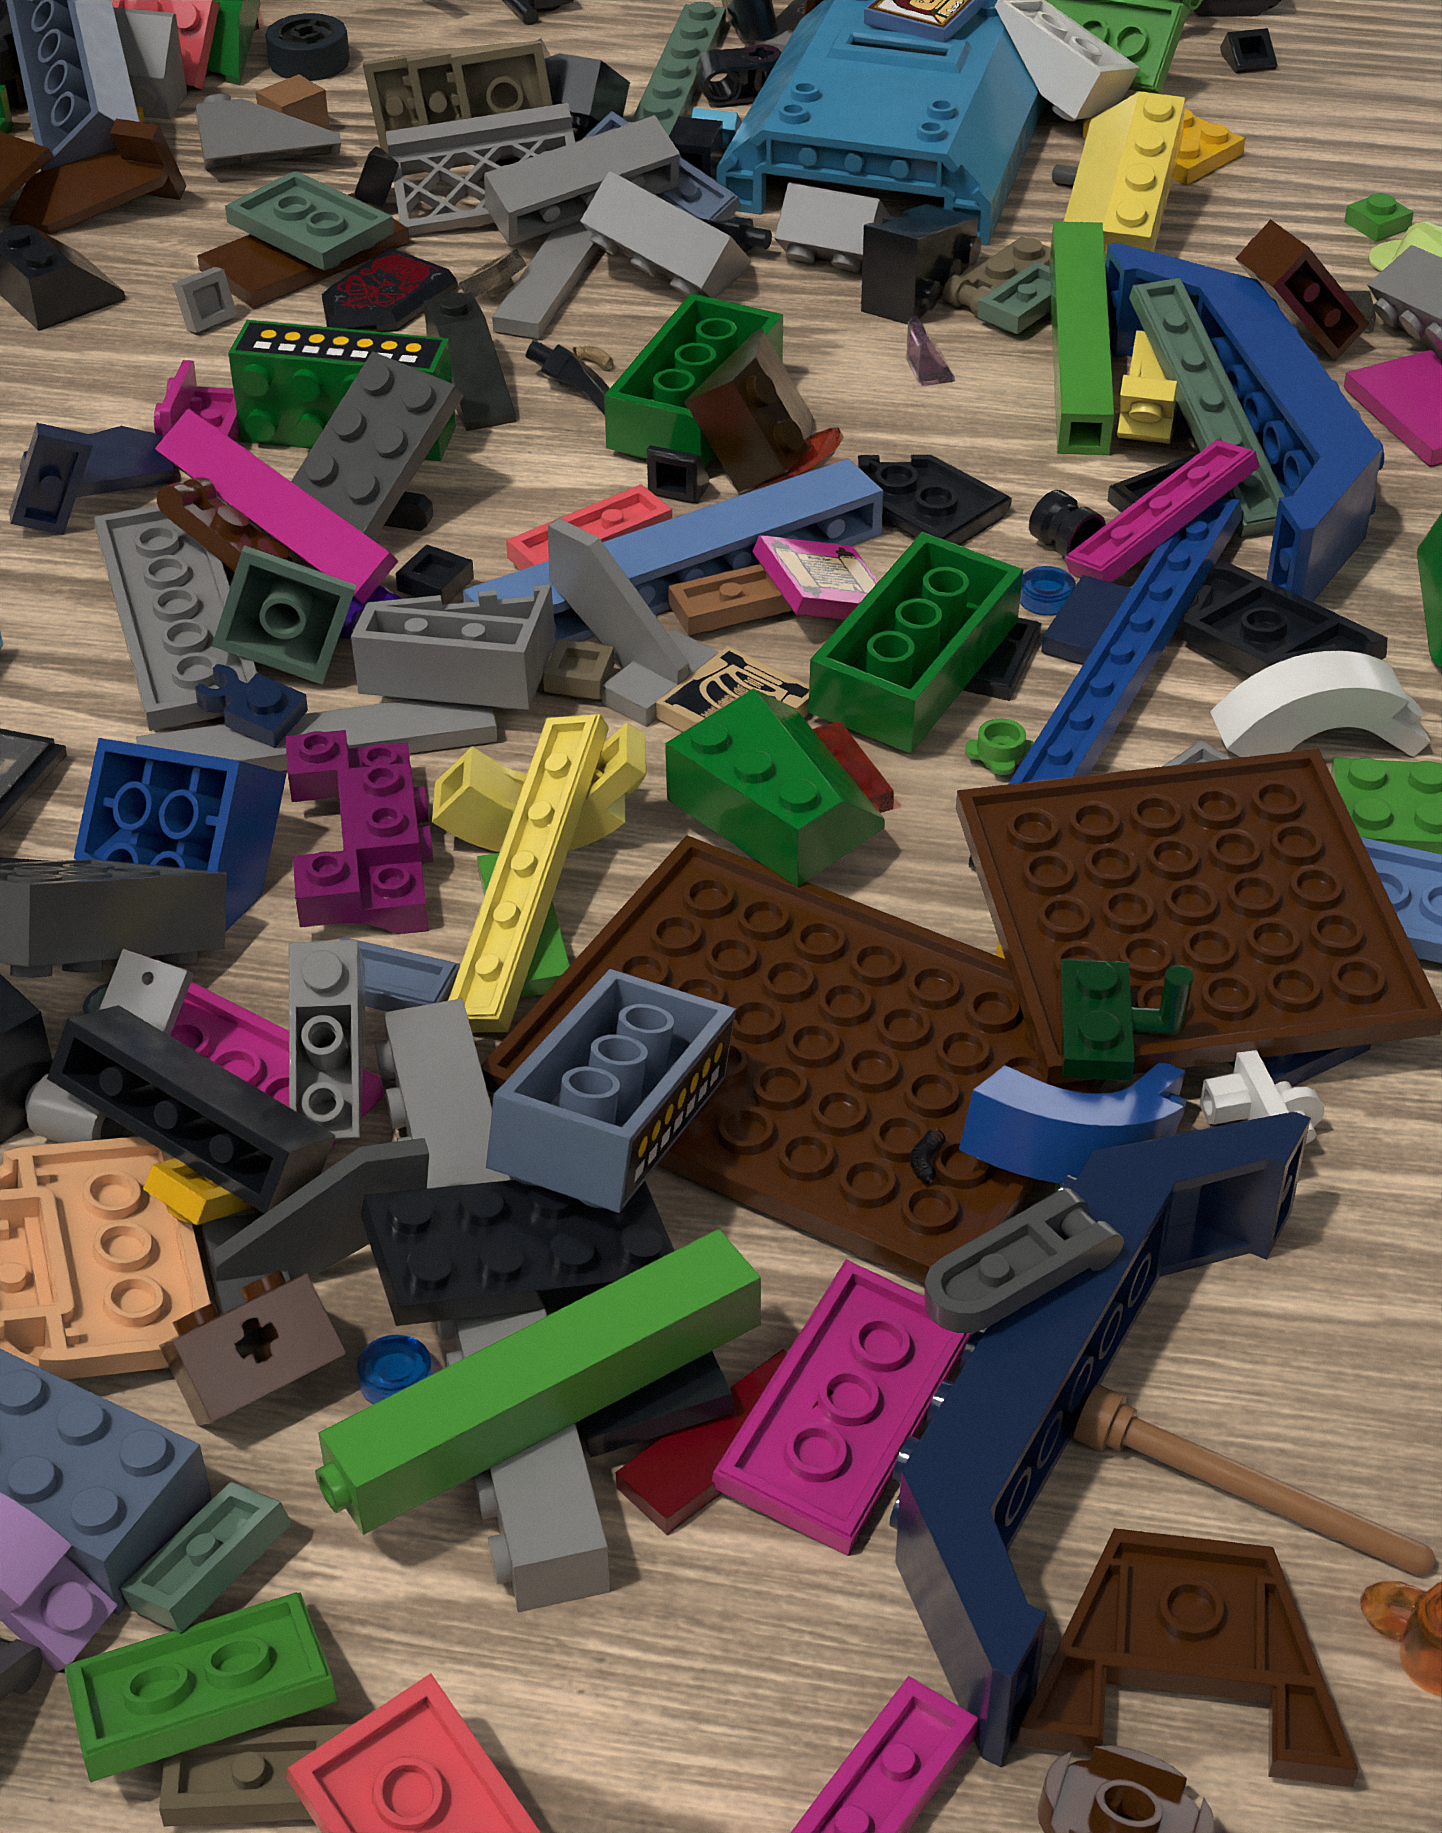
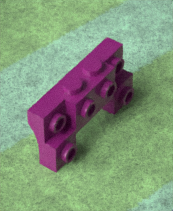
(381, 865)

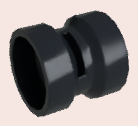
(1062, 522)

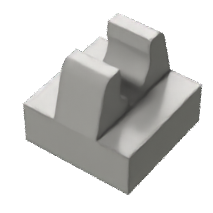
(205, 299)

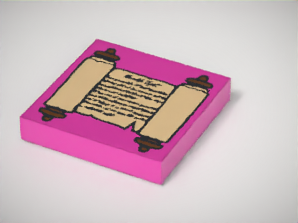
(815, 576)

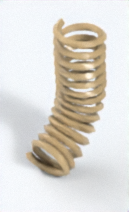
(596, 352)

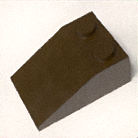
(752, 414)

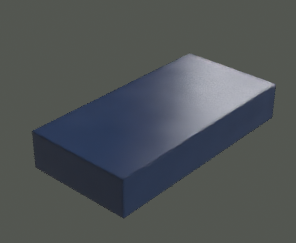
(1083, 619)

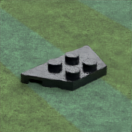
(1263, 624)

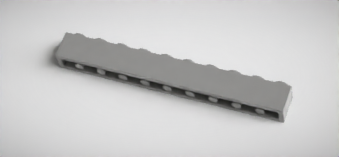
(543, 1496)

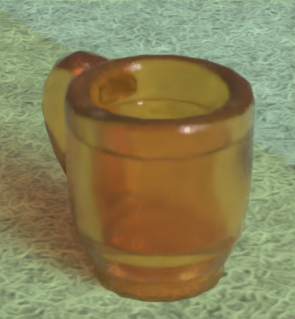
(1419, 1634)

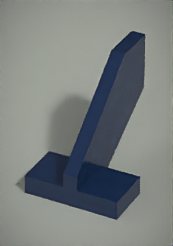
(79, 464)

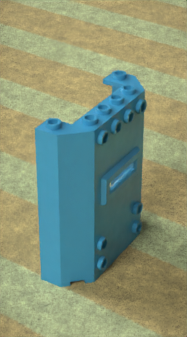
(891, 113)

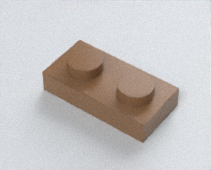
(726, 599)

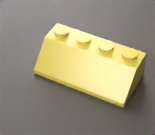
(1129, 169)

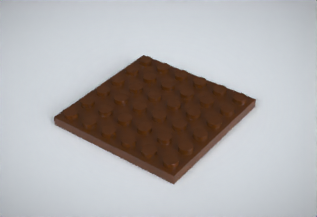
(1209, 868)

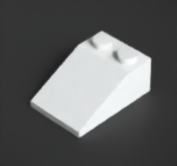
(1066, 60)

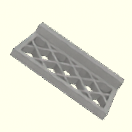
(465, 143)

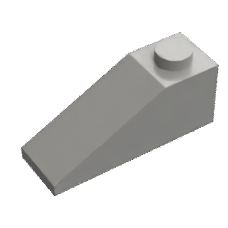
(250, 133)

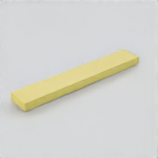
(528, 871)

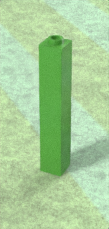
(1081, 339)
(537, 1381)

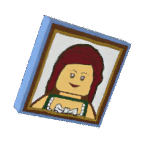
(922, 18)

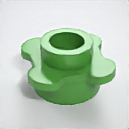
(999, 745)

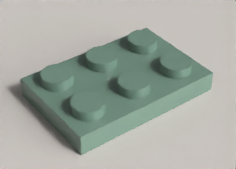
(309, 220)

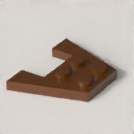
(1193, 1623)

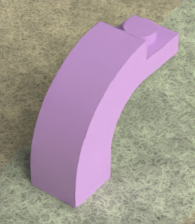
(42, 1591)

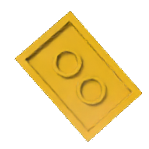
(1202, 149)

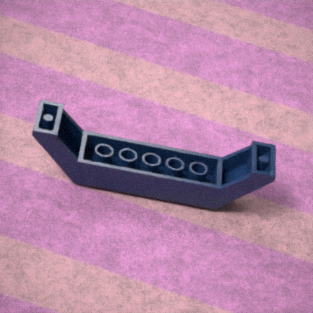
(1028, 1379)

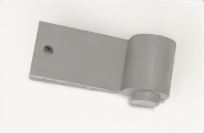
(66, 1118)

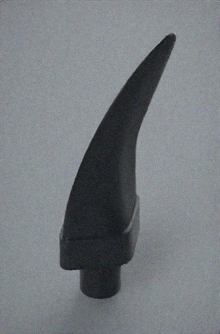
(743, 232)
(565, 367)

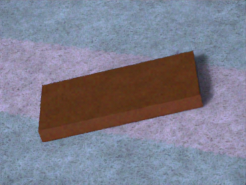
(264, 272)

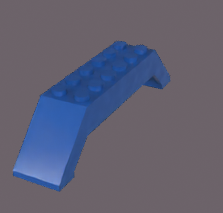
(1299, 415)

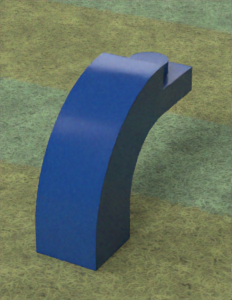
(1055, 1130)

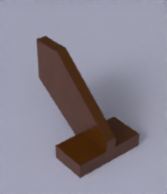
(102, 181)

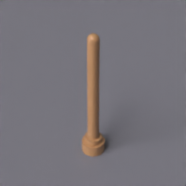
(1113, 1424)

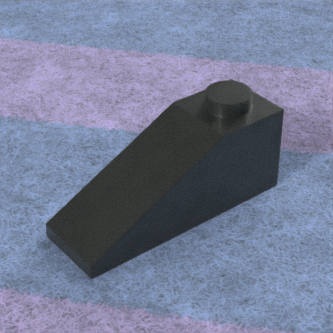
(473, 360)

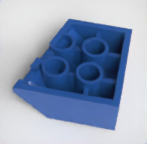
(183, 814)

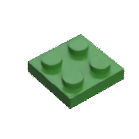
(1393, 800)

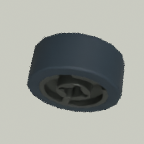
(307, 46)

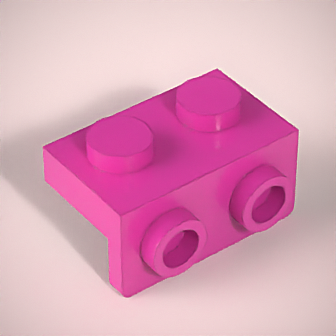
(210, 403)

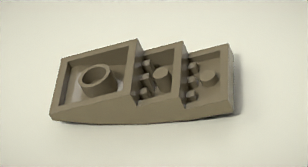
(455, 85)

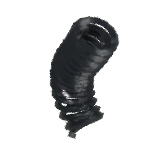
(928, 1154)

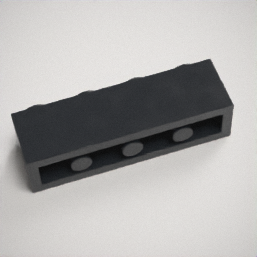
(189, 1106)

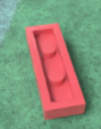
(605, 519)

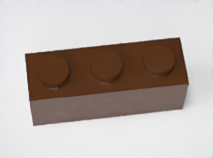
(1303, 290)

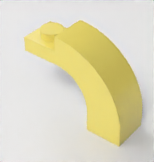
(1147, 397)
(480, 794)

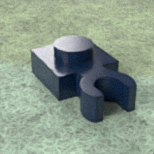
(255, 708)

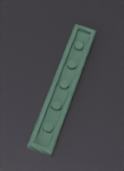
(1205, 393)

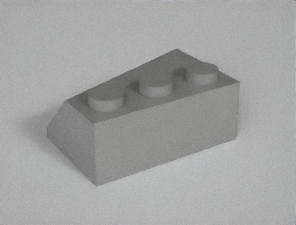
(663, 238)

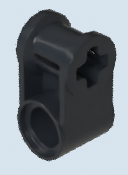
(743, 69)

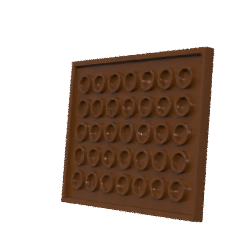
(838, 1054)

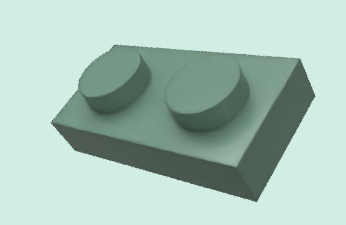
(1018, 300)
(206, 1556)

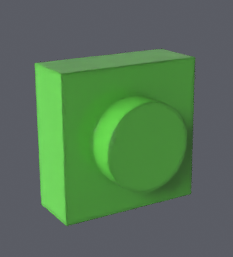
(1378, 216)

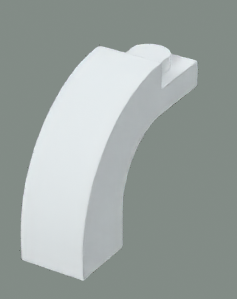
(1317, 694)

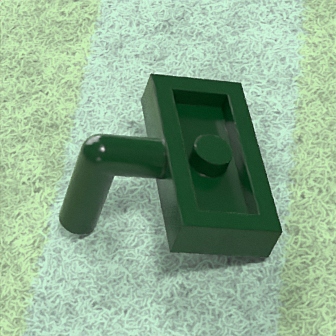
(1100, 1020)

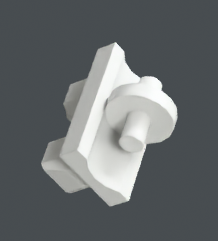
(1253, 1095)

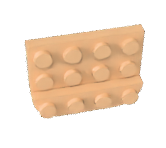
(91, 1259)

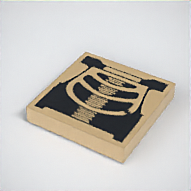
(723, 681)

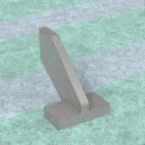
(620, 618)

